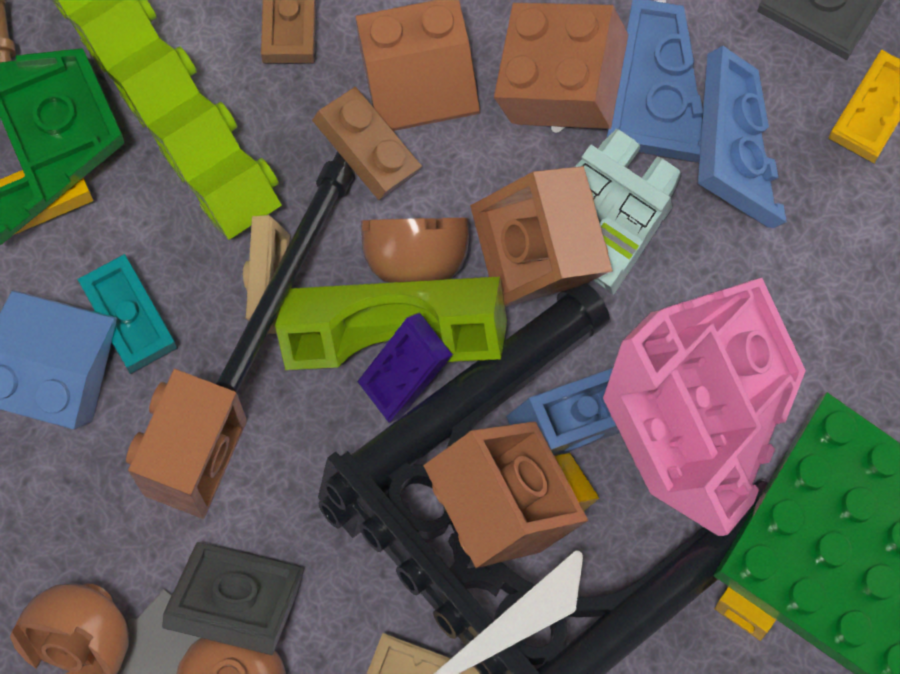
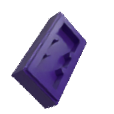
(404, 367)

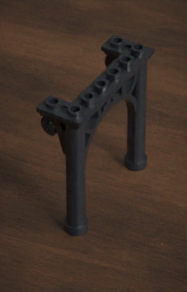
(356, 500)

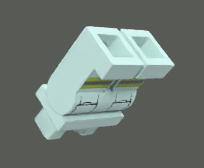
(625, 203)

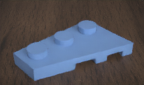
(658, 84)
(732, 142)

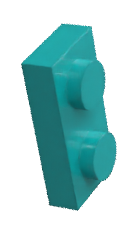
(139, 330)

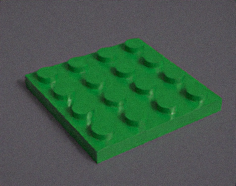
(828, 541)

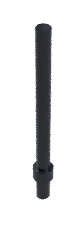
(331, 184)

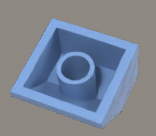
(52, 359)

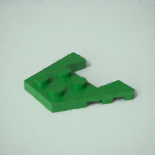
(55, 127)

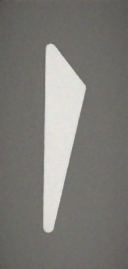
(539, 608)

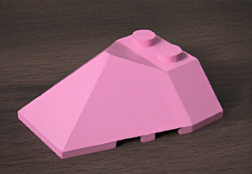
(702, 398)

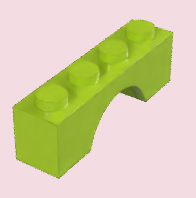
(333, 322)

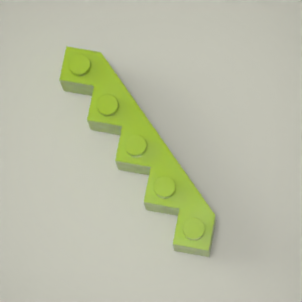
(183, 122)

